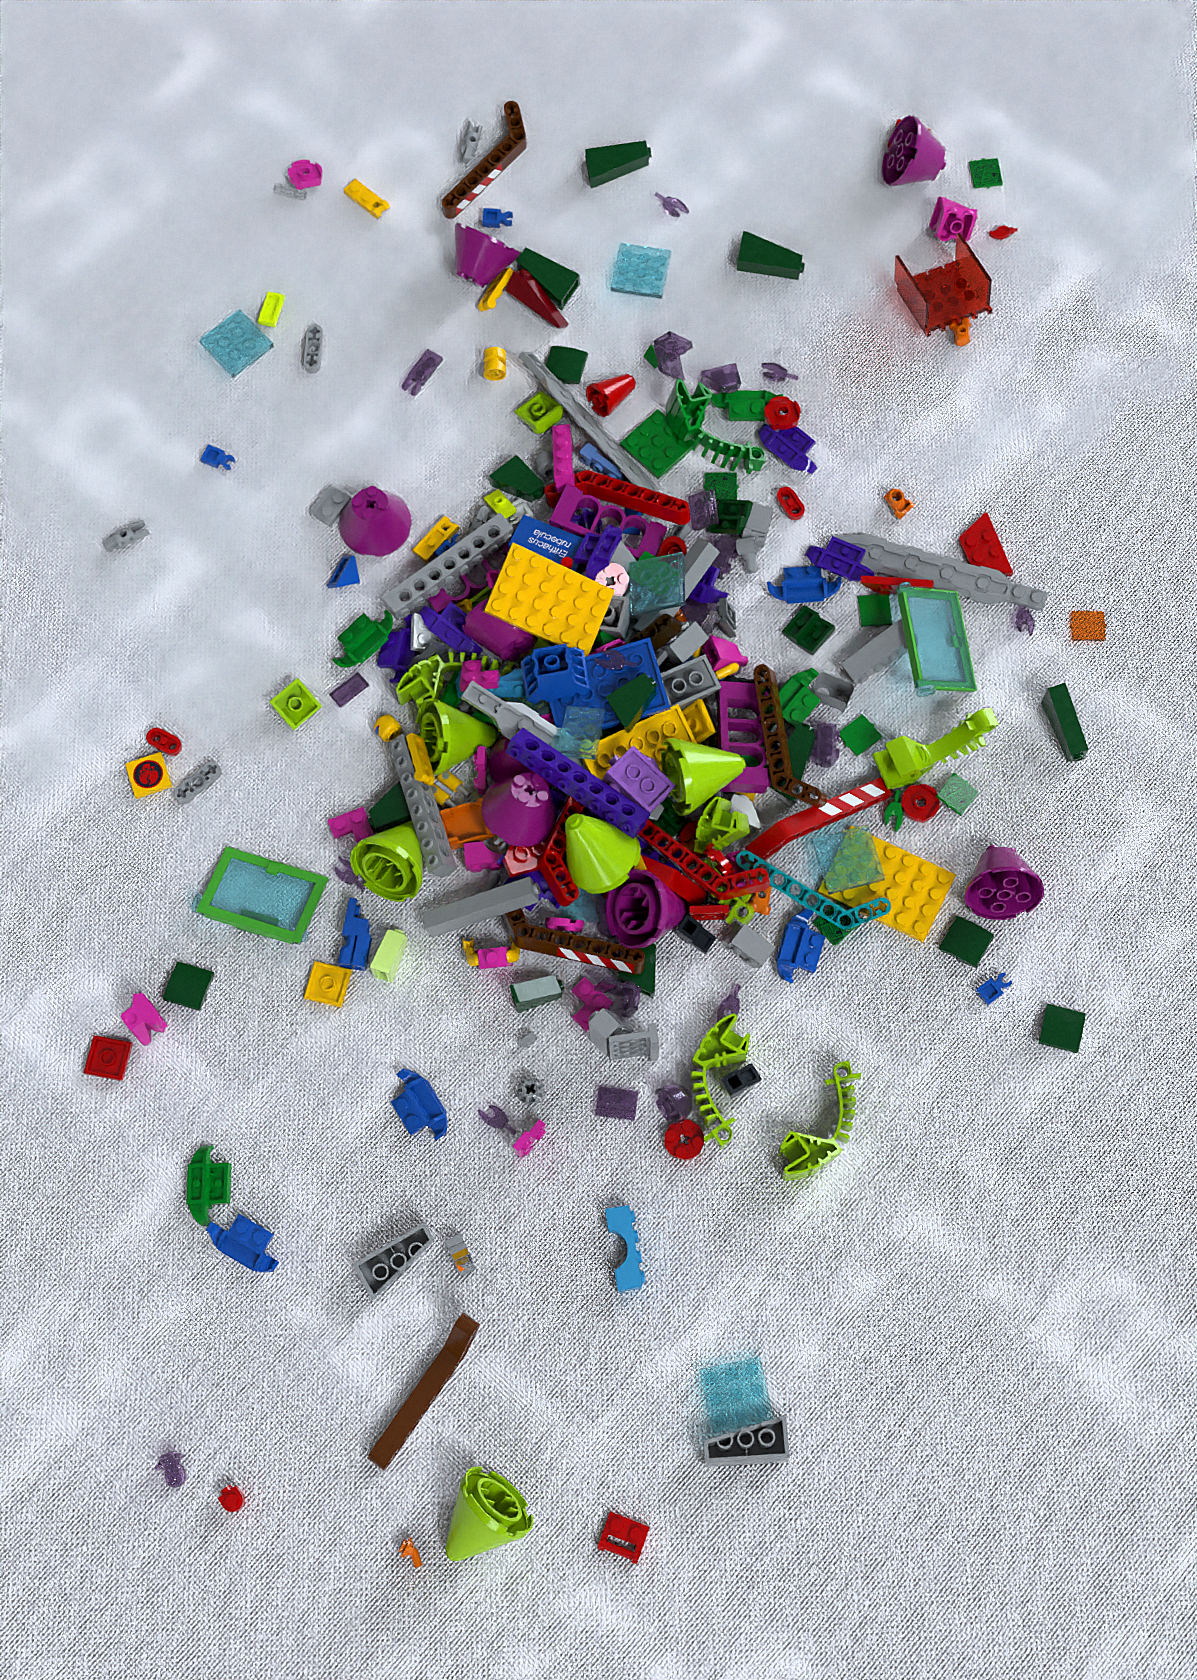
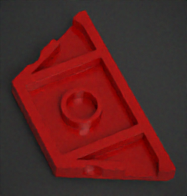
(983, 546)
(888, 585)

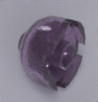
(674, 1102)

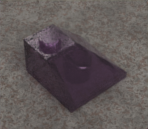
(721, 378)
(698, 611)

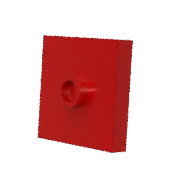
(709, 912)
(108, 1058)

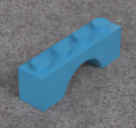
(509, 685)
(620, 1223)

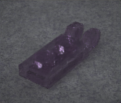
(422, 371)

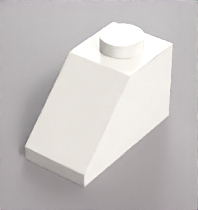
(744, 805)

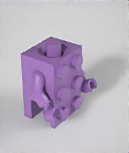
(638, 779)

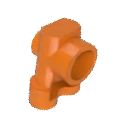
(961, 332)
(901, 505)
(760, 904)

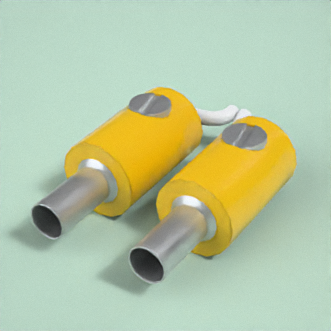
(453, 784)

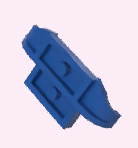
(804, 585)
(798, 946)
(420, 1105)
(245, 1244)

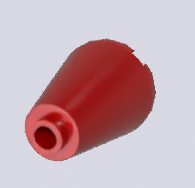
(609, 393)

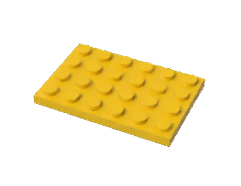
(548, 599)
(645, 736)
(910, 884)

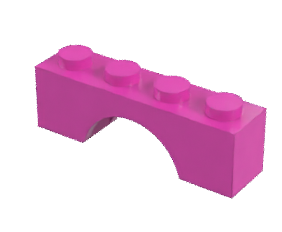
(563, 456)
(480, 857)

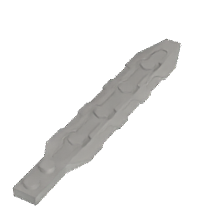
(587, 421)
(947, 573)
(513, 716)

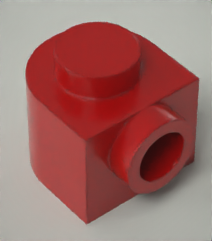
(232, 1499)

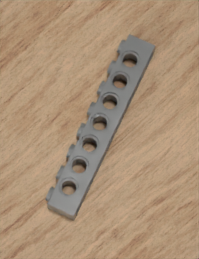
(452, 557)
(423, 812)

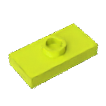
(271, 309)
(500, 504)

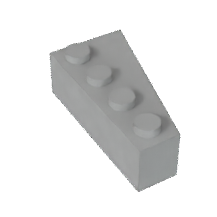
(876, 654)
(606, 1024)
(390, 1261)
(749, 1445)

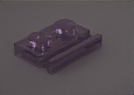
(703, 510)
(616, 1103)

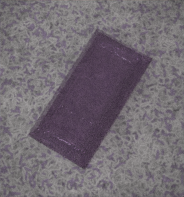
(349, 689)

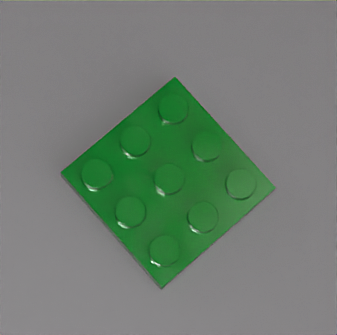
(656, 445)

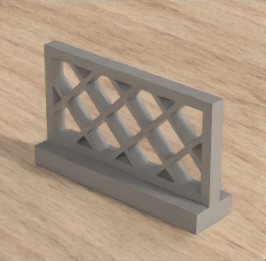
(635, 1044)

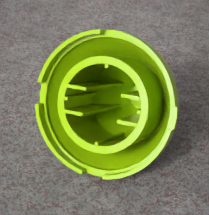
(451, 734)
(697, 772)
(598, 853)
(390, 862)
(485, 1515)

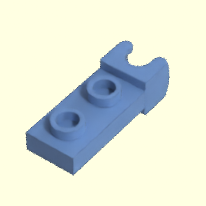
(600, 464)

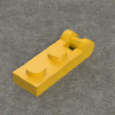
(366, 198)
(495, 290)
(435, 539)
(420, 759)

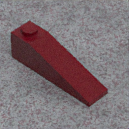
(530, 293)

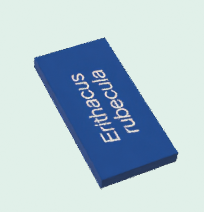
(546, 540)

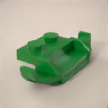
(744, 404)
(363, 639)
(796, 698)
(207, 1184)

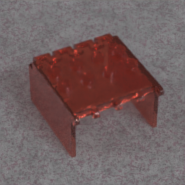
(946, 293)

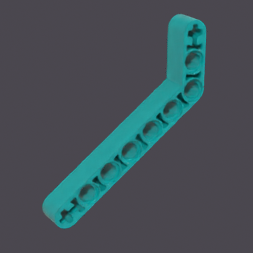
(822, 900)

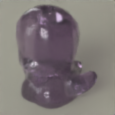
(173, 1470)

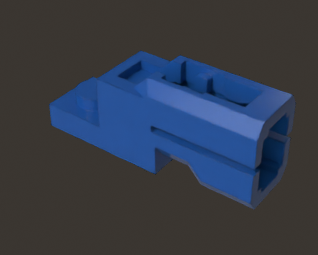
(358, 939)

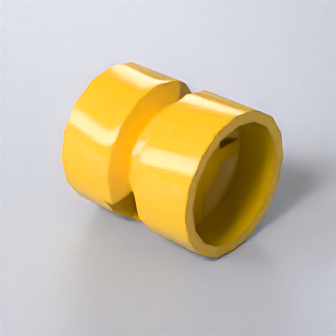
(494, 363)

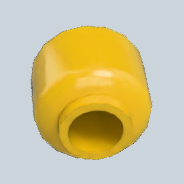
(387, 728)

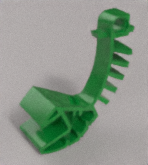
(685, 418)

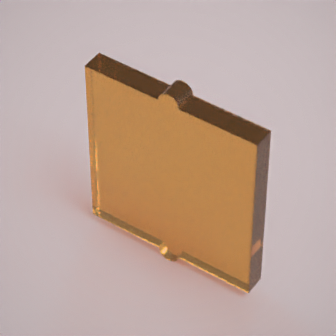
(1088, 626)

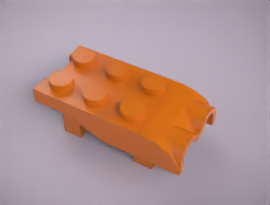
(465, 824)

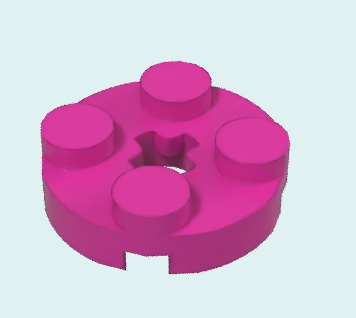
(311, 178)
(562, 924)

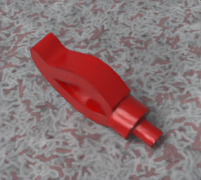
(1002, 232)

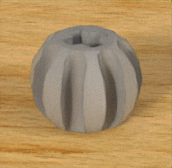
(530, 1085)

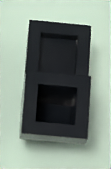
(692, 932)
(740, 1080)

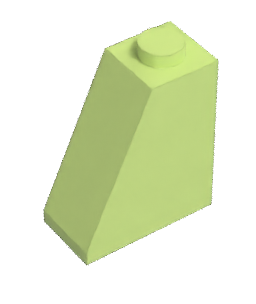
(389, 955)

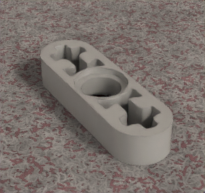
(311, 342)
(197, 790)

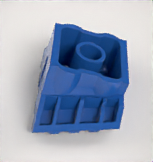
(554, 673)

